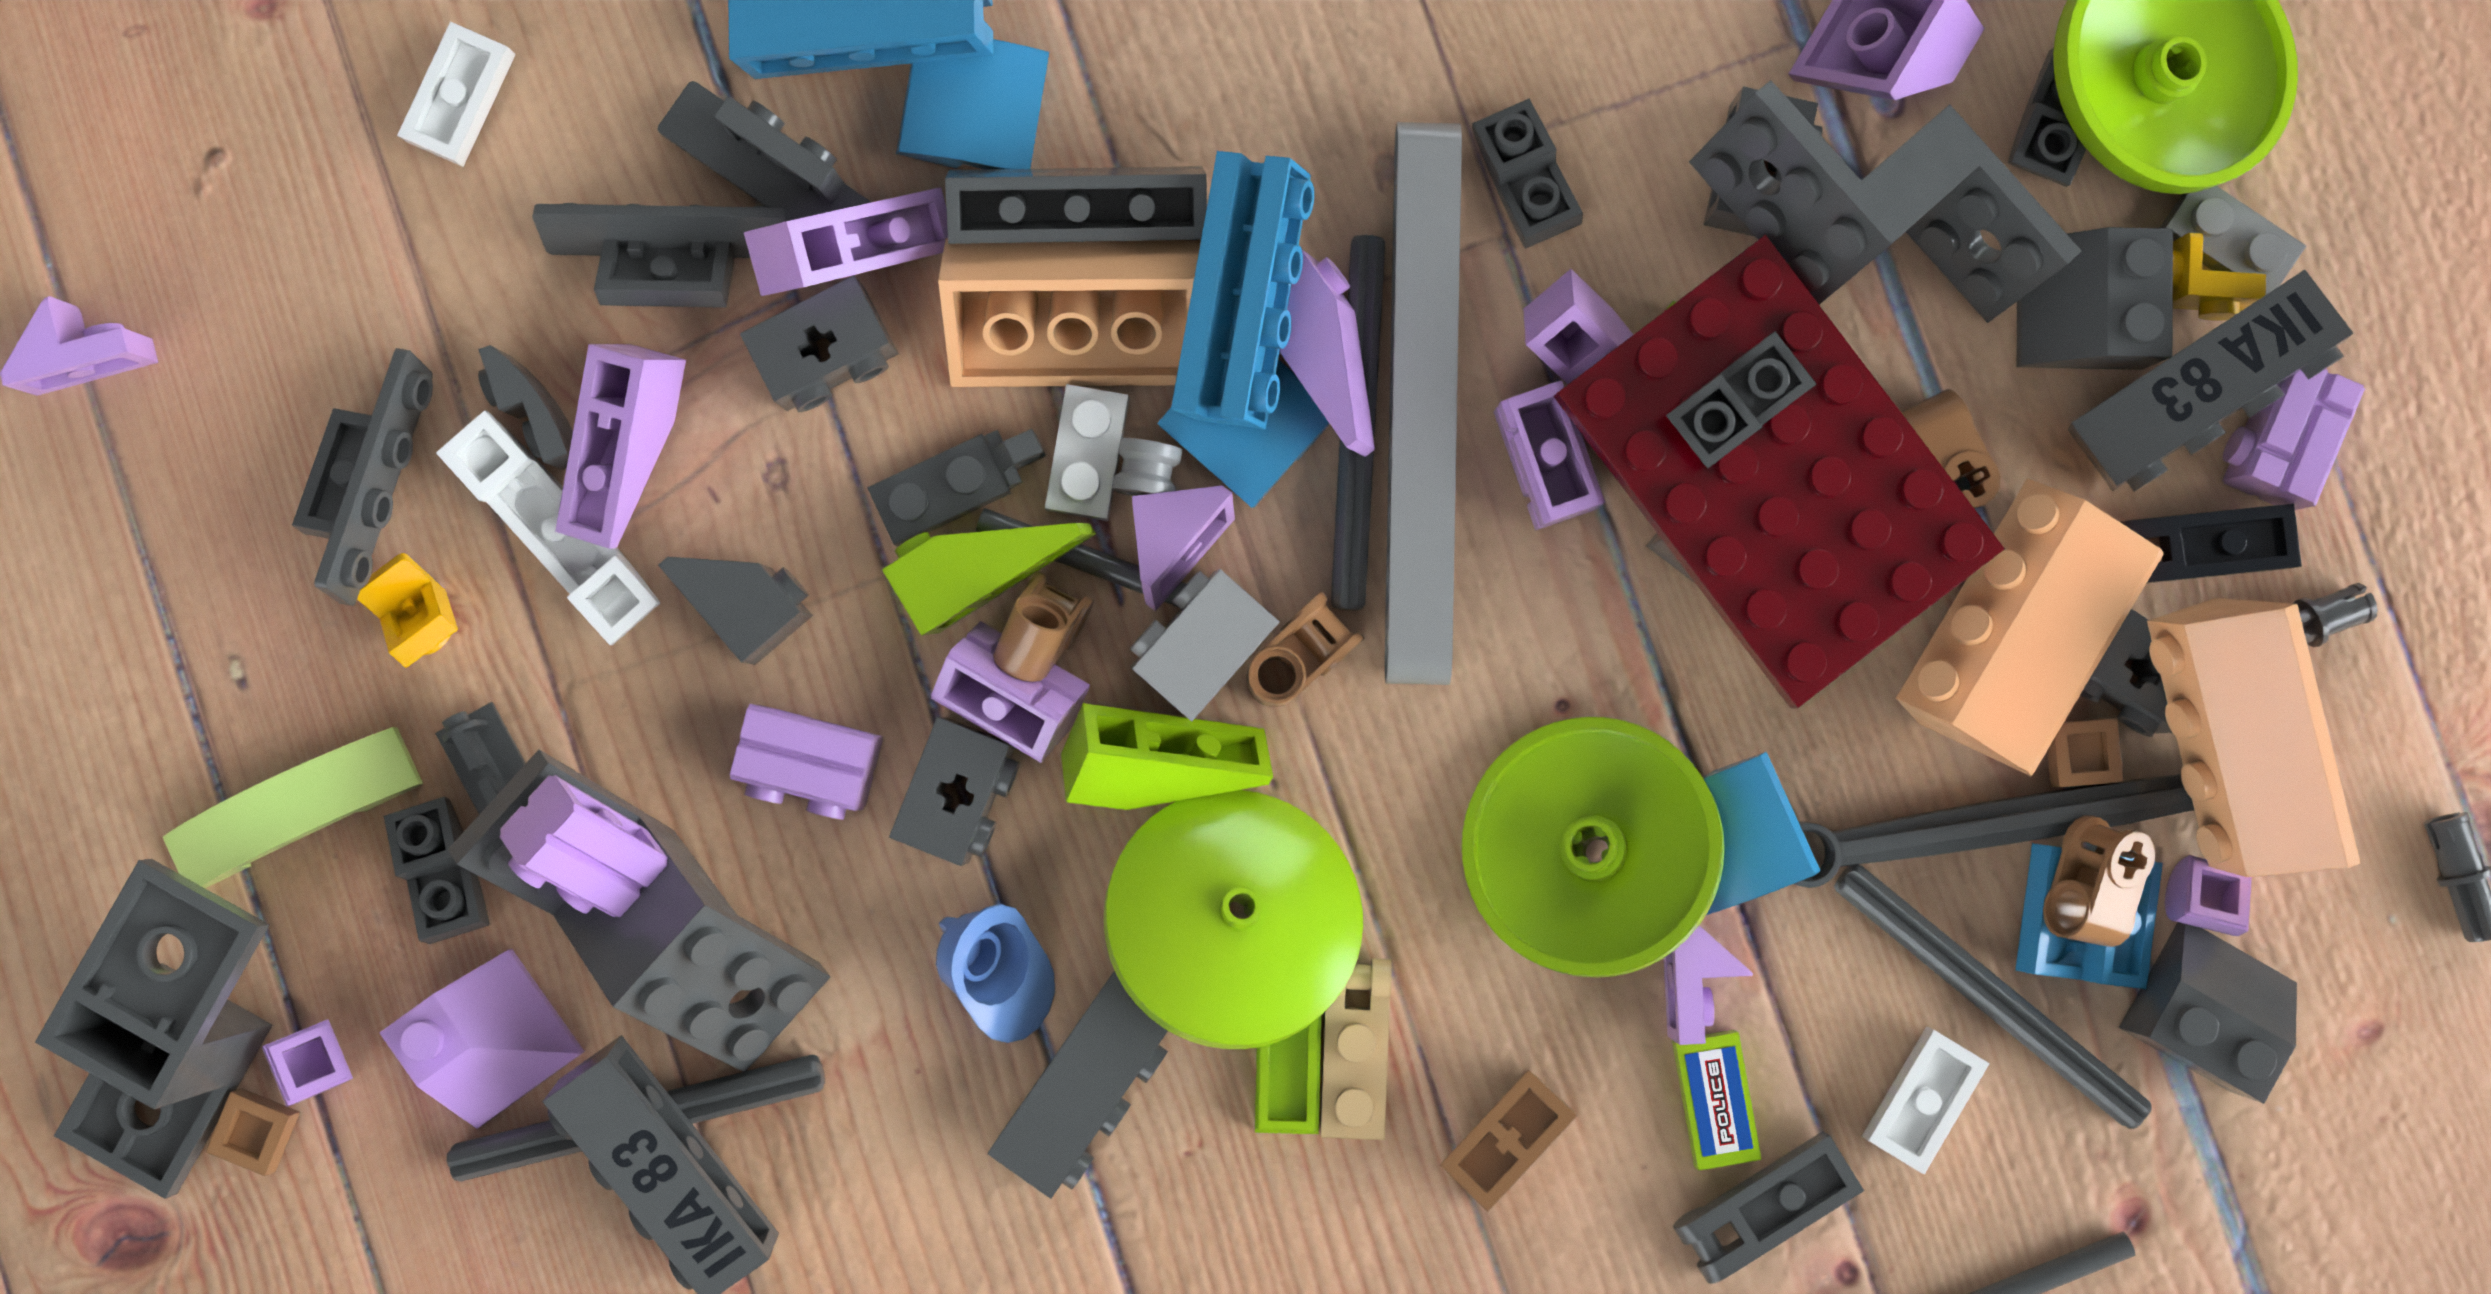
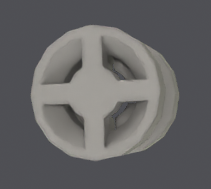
(1146, 467)

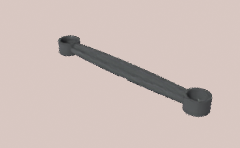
(1996, 823)

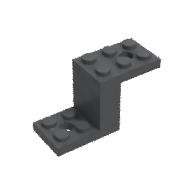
(1933, 188)
(674, 950)
(156, 1028)

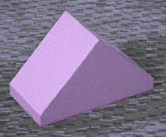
(1175, 534)

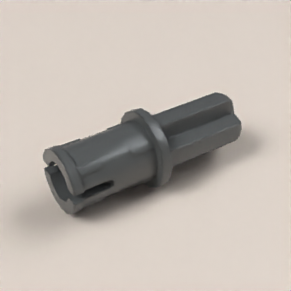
(2335, 613)
(2462, 873)

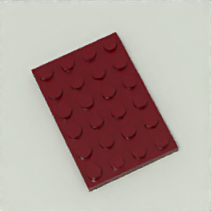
(1817, 523)

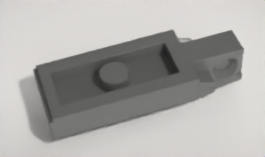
(953, 483)

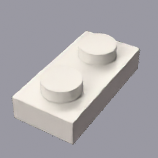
(456, 94)
(1087, 452)
(1925, 1100)

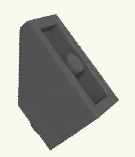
(742, 602)

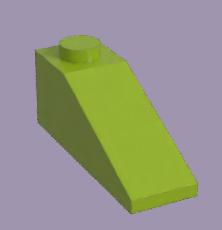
(958, 573)
(1155, 759)

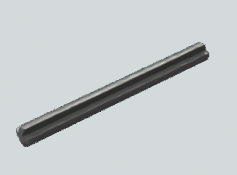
(1355, 470)
(1993, 996)
(697, 1102)

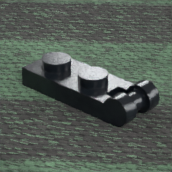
(2223, 542)

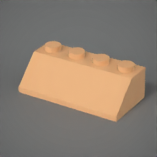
(1066, 312)
(2029, 627)
(2252, 738)

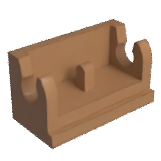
(1508, 1140)

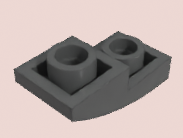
(2045, 137)
(1526, 173)
(521, 395)
(1741, 399)
(441, 893)

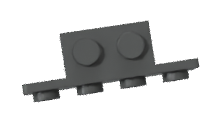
(755, 154)
(655, 251)
(356, 476)

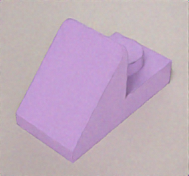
(62, 353)
(1687, 1001)

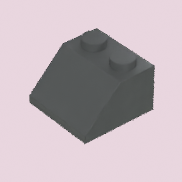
(2104, 305)
(2217, 1012)

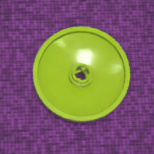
(2176, 86)
(1542, 811)
(1200, 965)

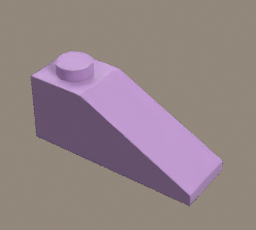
(848, 241)
(1572, 327)
(1327, 352)
(617, 436)

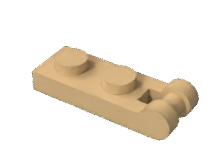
(1357, 1058)

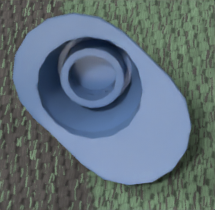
(996, 971)

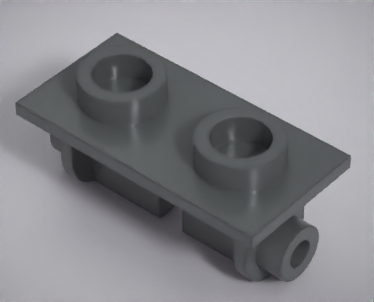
(481, 752)

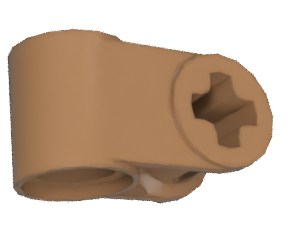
(1952, 438)
(1040, 629)
(1303, 650)
(2098, 891)

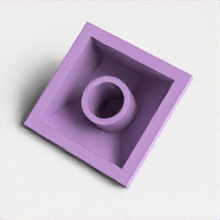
(1888, 46)
(483, 1040)

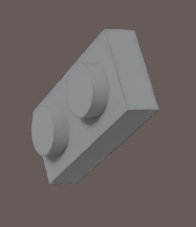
(2234, 235)

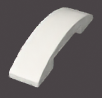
(528, 501)

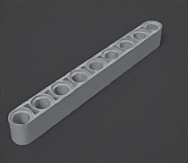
(1423, 403)

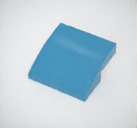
(975, 109)
(1249, 457)
(1760, 833)
(2049, 955)

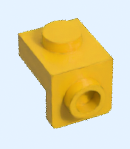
(2213, 293)
(410, 609)

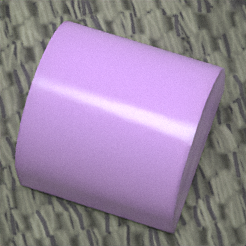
(2208, 897)
(307, 1063)

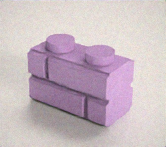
(2294, 441)
(1548, 457)
(1016, 711)
(805, 759)
(581, 848)

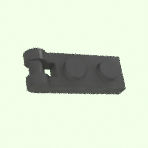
(1769, 1207)

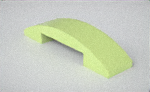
(292, 806)

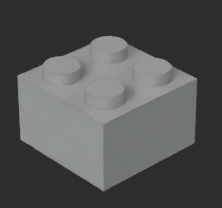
(1202, 642)

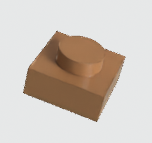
(2085, 753)
(252, 1132)

